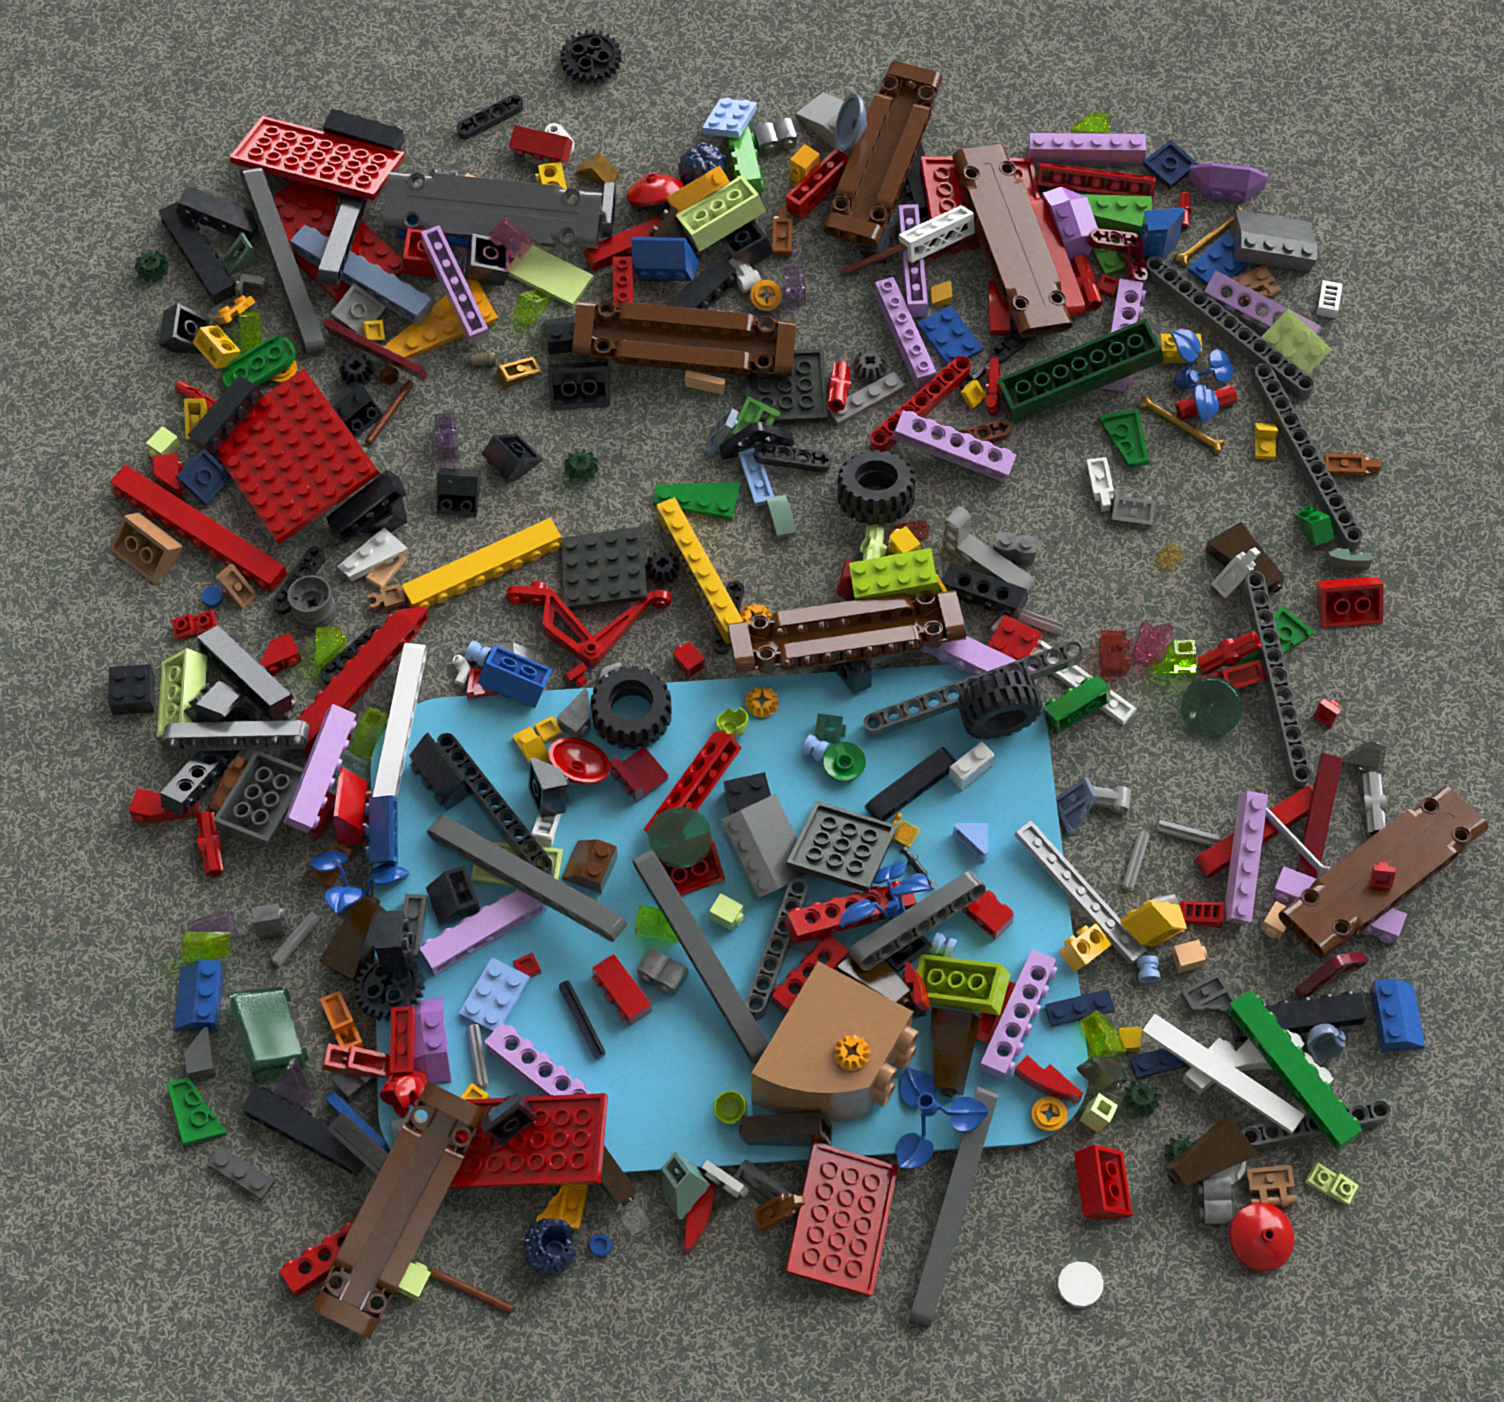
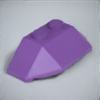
(1227, 181)
(1072, 218)
(431, 1041)

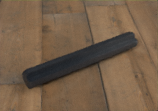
(582, 1019)

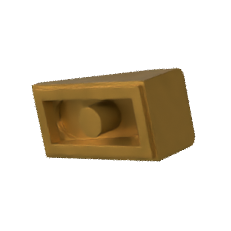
(517, 372)

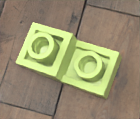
(1331, 1184)

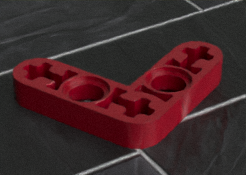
(1100, 239)
(1337, 965)

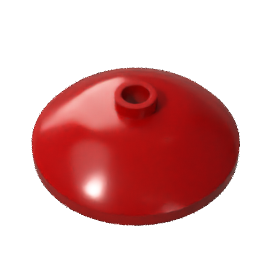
(652, 189)
(579, 760)
(1249, 1238)

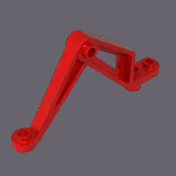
(592, 648)

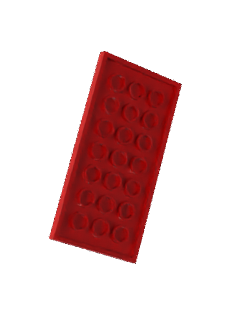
(317, 158)
(316, 207)
(556, 1149)

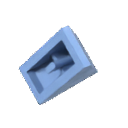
(974, 837)

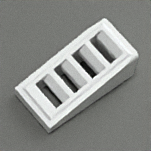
(1326, 310)
(544, 837)

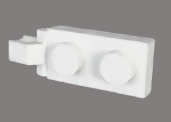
(1100, 482)
(1235, 572)

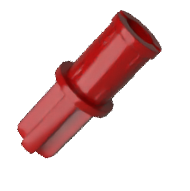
(1184, 201)

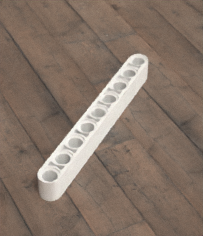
(400, 720)

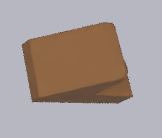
(236, 586)

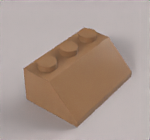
(145, 547)

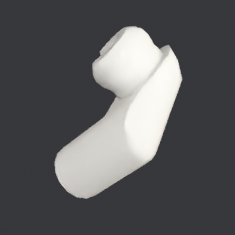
(463, 669)

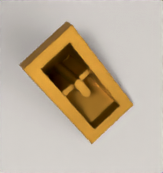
(598, 169)

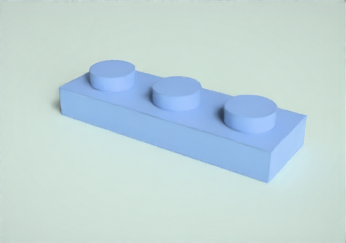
(755, 477)

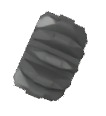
(870, 365)

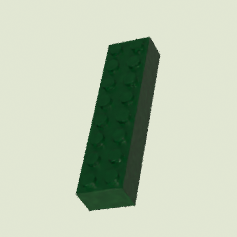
(1080, 370)

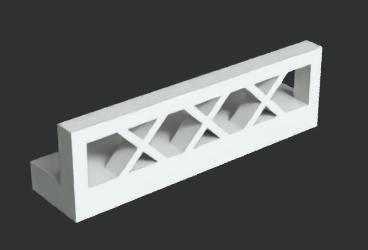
(938, 227)

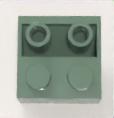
(682, 1184)

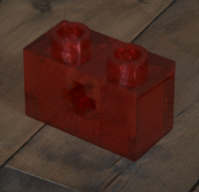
(1110, 663)

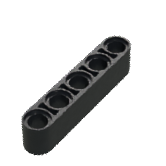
(910, 785)

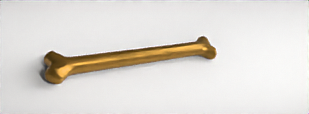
(1183, 258)
(1214, 444)

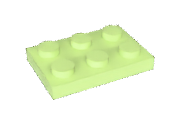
(1296, 342)

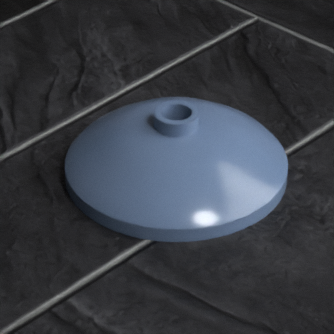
(850, 123)

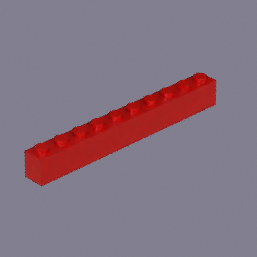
(198, 528)

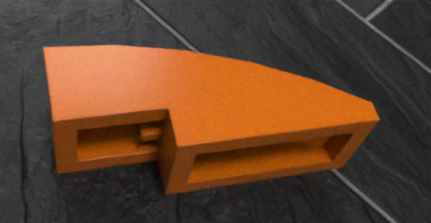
(341, 1020)

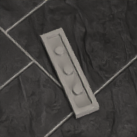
(868, 397)

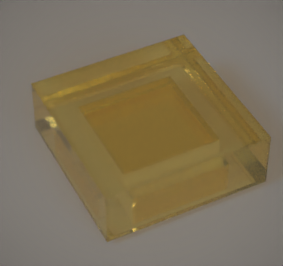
(1171, 555)

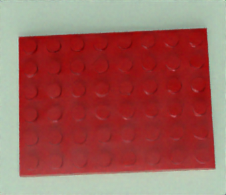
(294, 457)

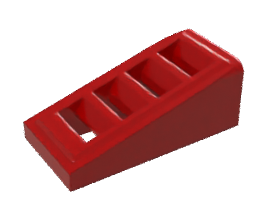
(1203, 905)

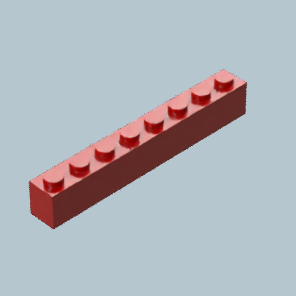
(359, 672)

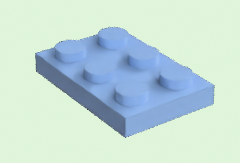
(729, 118)
(494, 995)

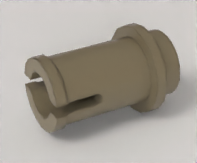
(484, 359)

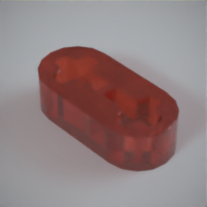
(913, 526)

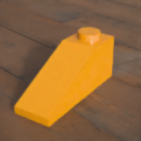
(698, 189)

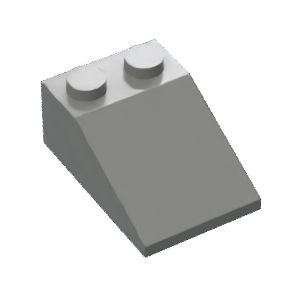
(822, 116)

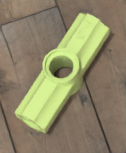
(873, 545)

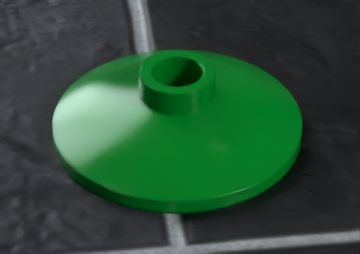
(844, 753)

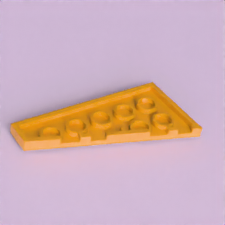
(439, 326)

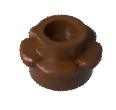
(389, 375)

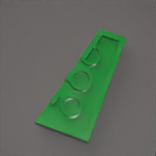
(702, 498)
(1290, 632)

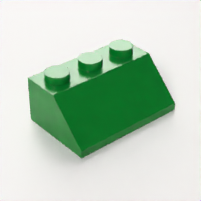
(1077, 703)

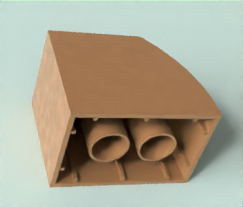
(799, 1062)

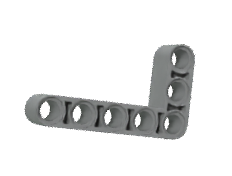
(975, 553)

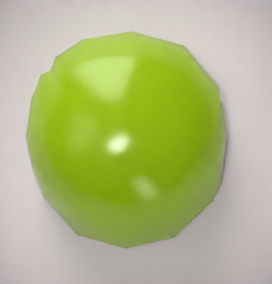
(732, 722)
(730, 1107)

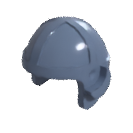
(1325, 1042)

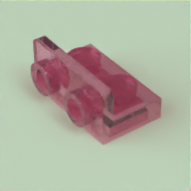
(512, 238)
(1152, 643)

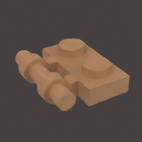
(1259, 279)
(1271, 1179)

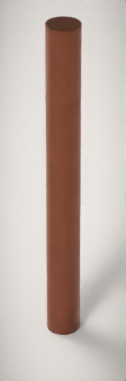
(873, 259)
(389, 412)
(472, 1291)

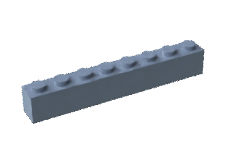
(382, 286)

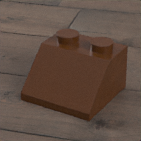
(591, 864)

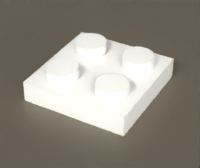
(731, 1185)

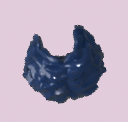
(700, 161)
(548, 1246)

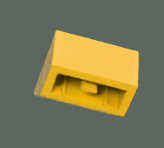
(1154, 922)

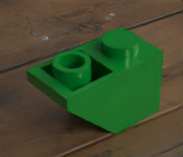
(1315, 525)

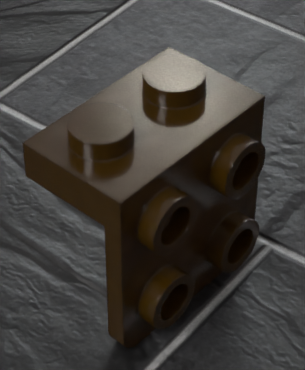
(670, 226)

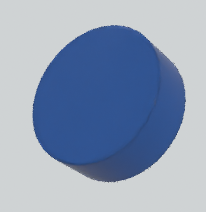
(212, 597)
(600, 1245)

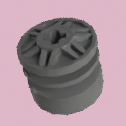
(311, 602)

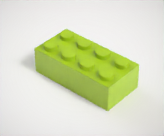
(894, 575)
(964, 983)

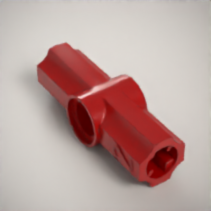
(1087, 282)
(838, 386)
(1187, 407)
(1229, 652)
(209, 844)

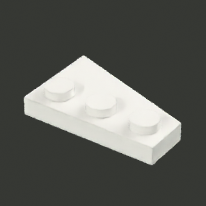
(374, 552)

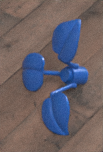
(1205, 399)
(909, 885)
(340, 897)
(918, 1089)

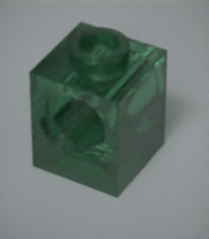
(825, 721)

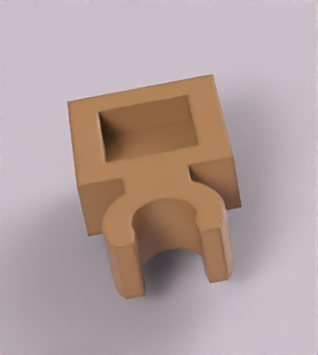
(390, 597)

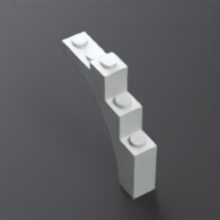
(1243, 1059)

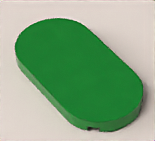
(261, 361)

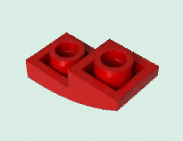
(192, 626)
(915, 982)

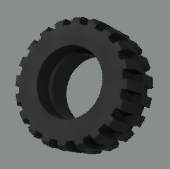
(872, 505)
(626, 683)
(999, 705)

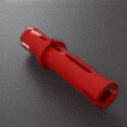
(193, 393)

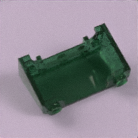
(267, 1031)

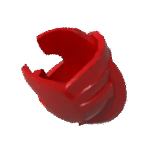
(403, 1091)

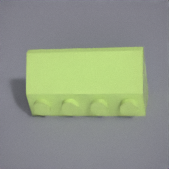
(721, 213)
(180, 681)

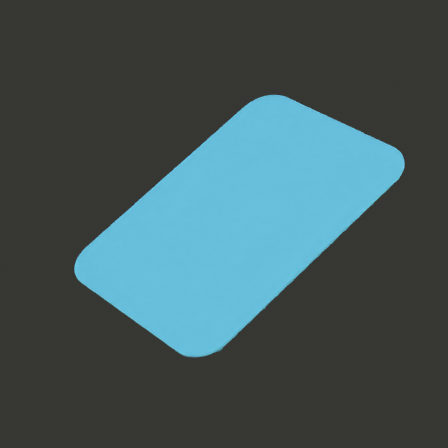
(683, 1053)

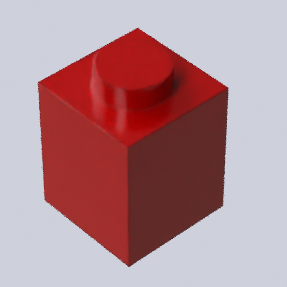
(688, 659)

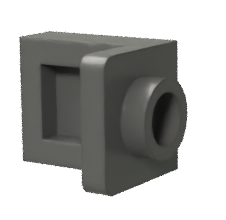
(251, 284)

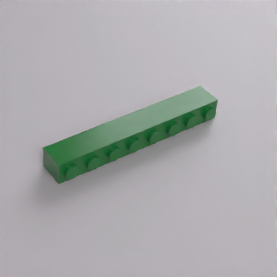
(1294, 1070)

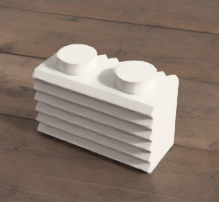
(971, 765)

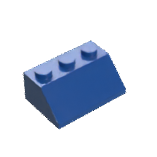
(1160, 231)
(663, 259)
(514, 676)
(382, 829)
(199, 996)
(1396, 1015)

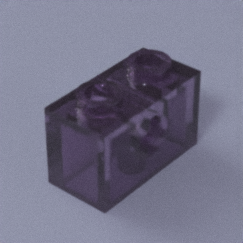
(794, 286)
(446, 436)

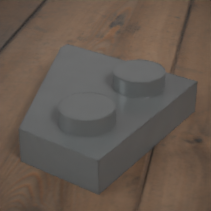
(1208, 995)

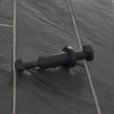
(976, 376)
(913, 861)

